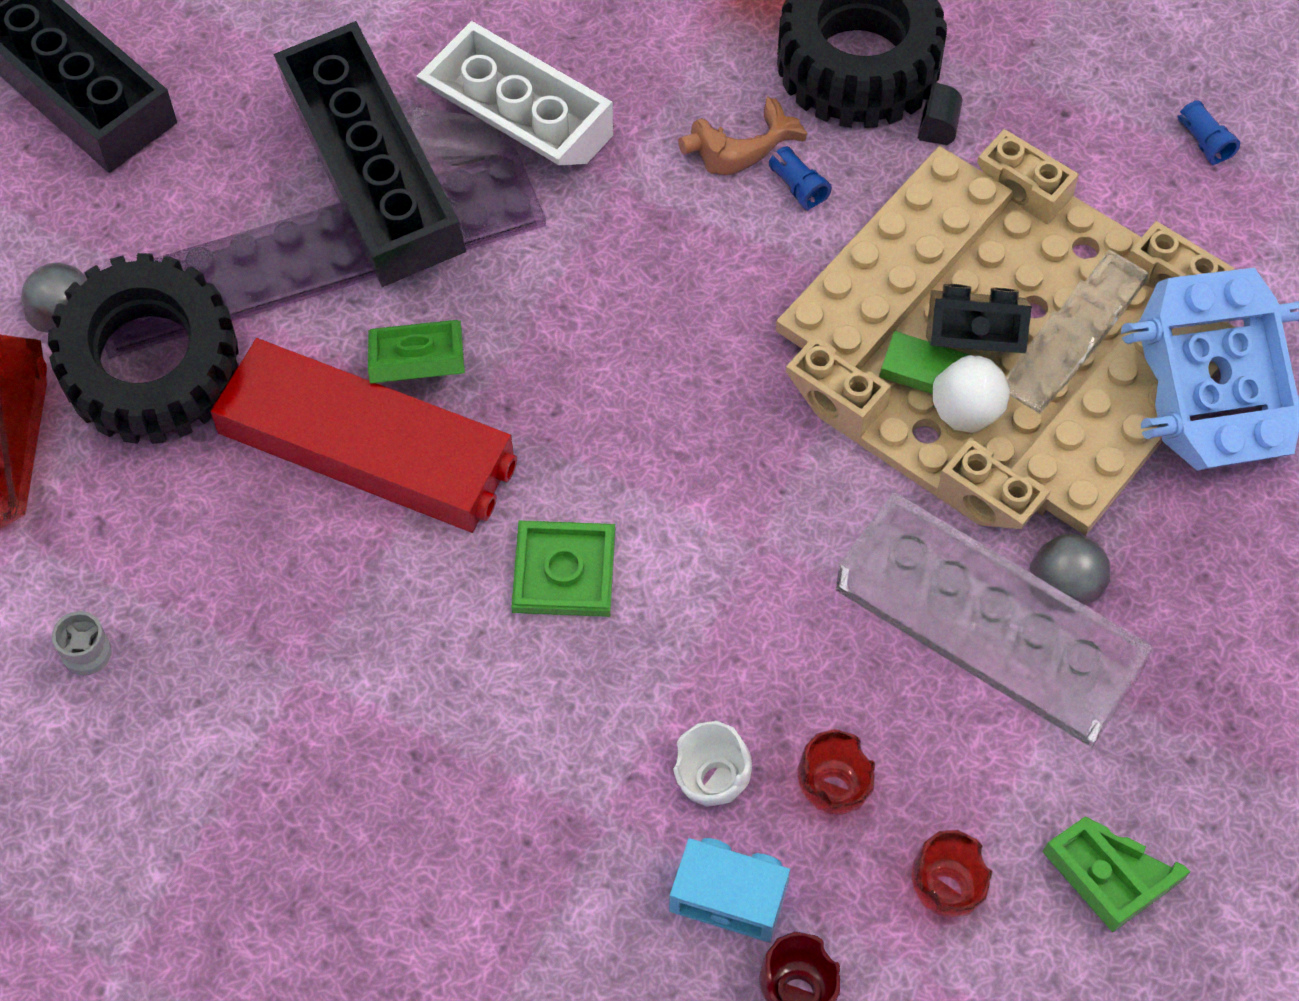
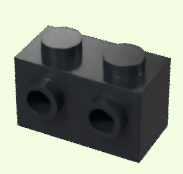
(978, 320)

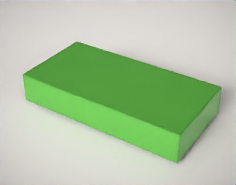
(915, 362)

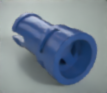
(1207, 131)
(801, 180)

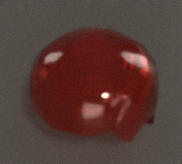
(840, 756)
(954, 856)

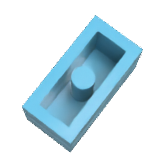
(729, 888)

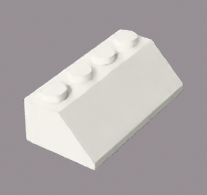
(521, 96)

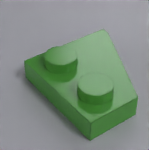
(1111, 871)

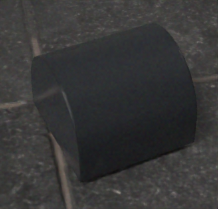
(940, 115)

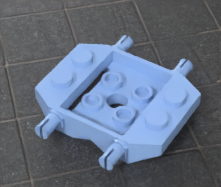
(1251, 364)

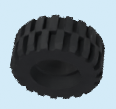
(857, 85)
(133, 292)

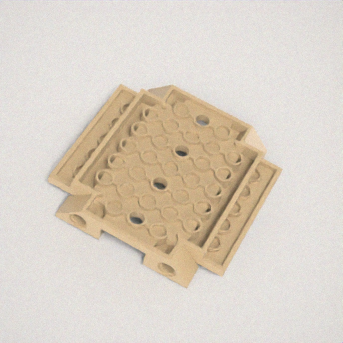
(986, 232)

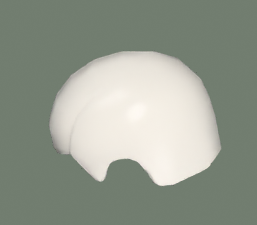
(971, 394)
(710, 747)

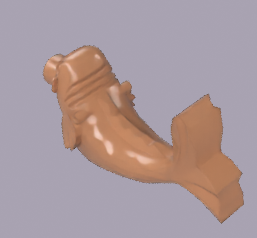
(731, 155)

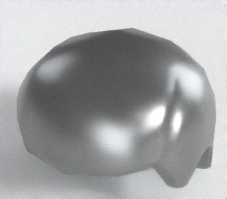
(45, 290)
(1073, 567)

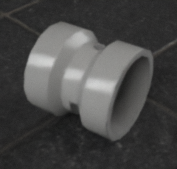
(76, 633)

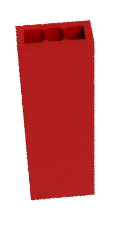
(365, 435)

